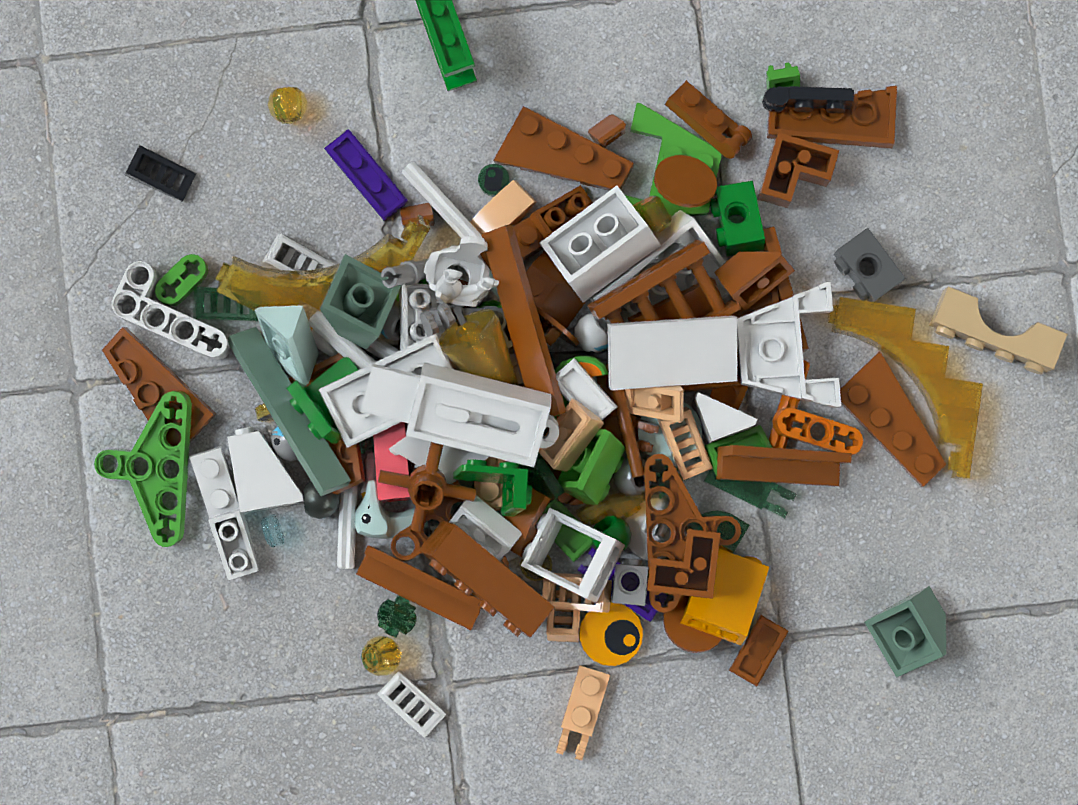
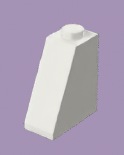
(260, 474)

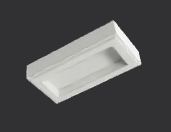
(579, 385)

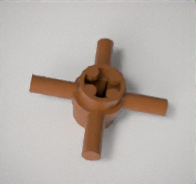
(428, 475)

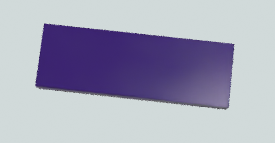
(366, 175)

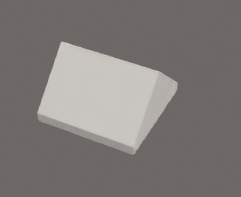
(720, 419)

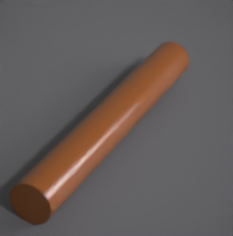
(628, 433)

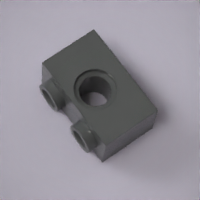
(867, 248)

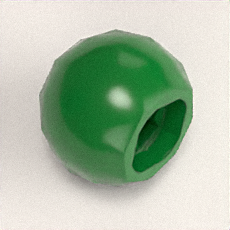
(614, 528)

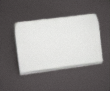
(486, 527)

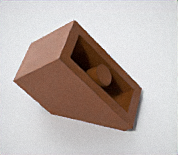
(753, 275)

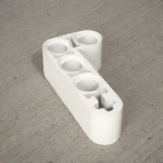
(173, 319)

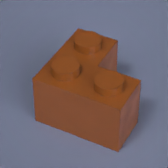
(795, 160)
(692, 576)

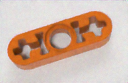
(799, 417)

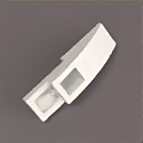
(225, 519)

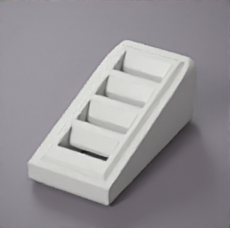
(276, 247)
(394, 682)

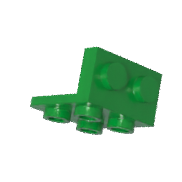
(310, 401)
(515, 491)

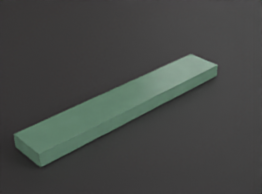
(271, 386)

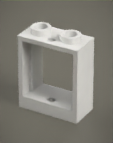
(599, 568)

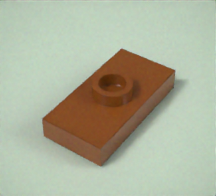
(758, 650)

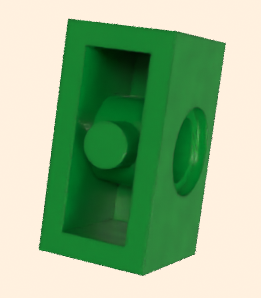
(742, 201)

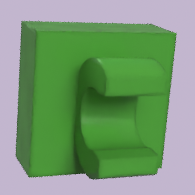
(783, 77)

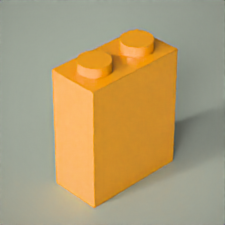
(734, 598)

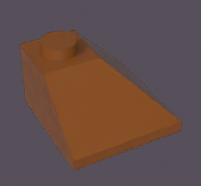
(553, 291)

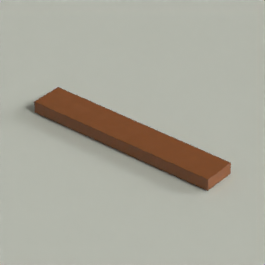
(522, 315)

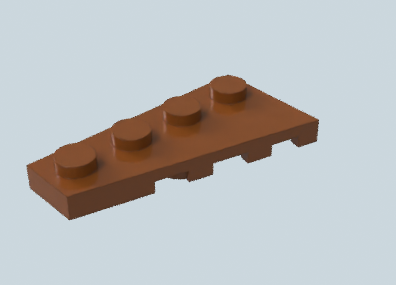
(867, 122)
(886, 413)

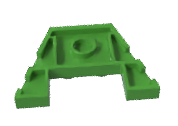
(674, 142)

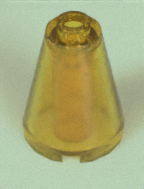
(479, 347)

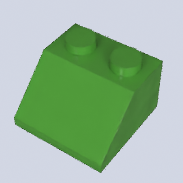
(594, 468)

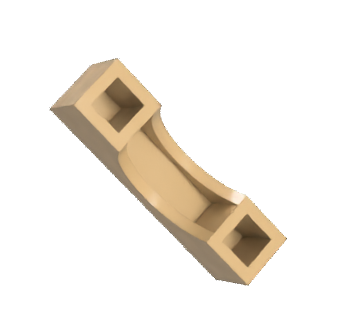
(959, 316)

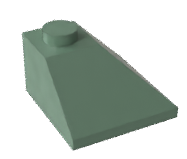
(358, 302)
(910, 631)

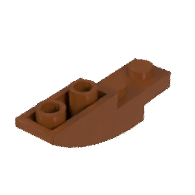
(546, 221)

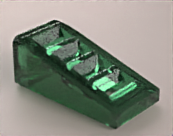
(198, 307)

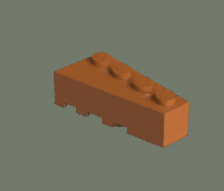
(486, 578)

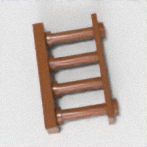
(664, 274)

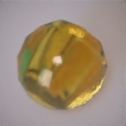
(287, 104)
(381, 655)

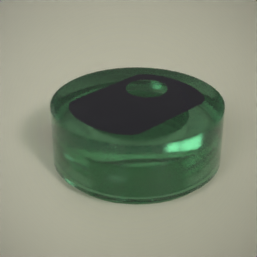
(493, 179)

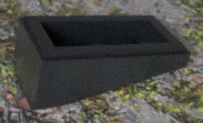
(165, 163)

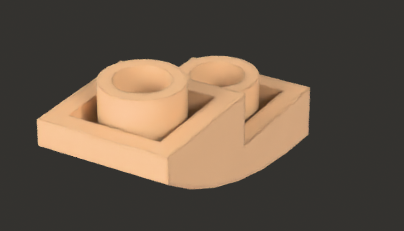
(504, 209)

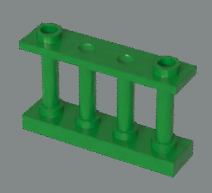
(448, 42)

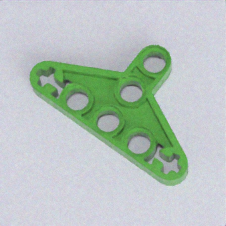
(155, 483)

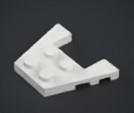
(773, 351)

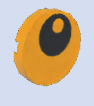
(611, 636)

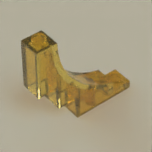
(269, 287)
(951, 401)

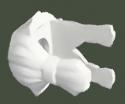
(445, 280)

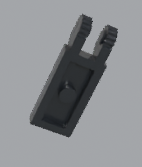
(807, 98)

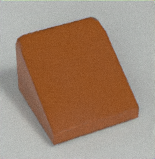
(607, 130)
(411, 212)

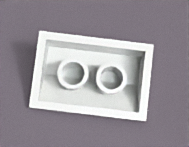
(600, 243)

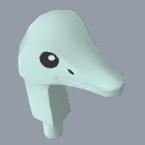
(375, 521)

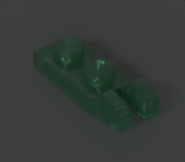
(752, 492)

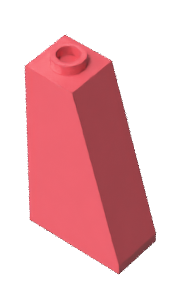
(389, 462)

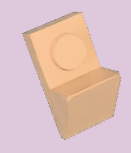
(656, 402)

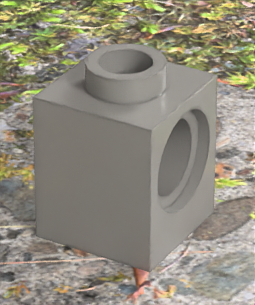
(634, 597)

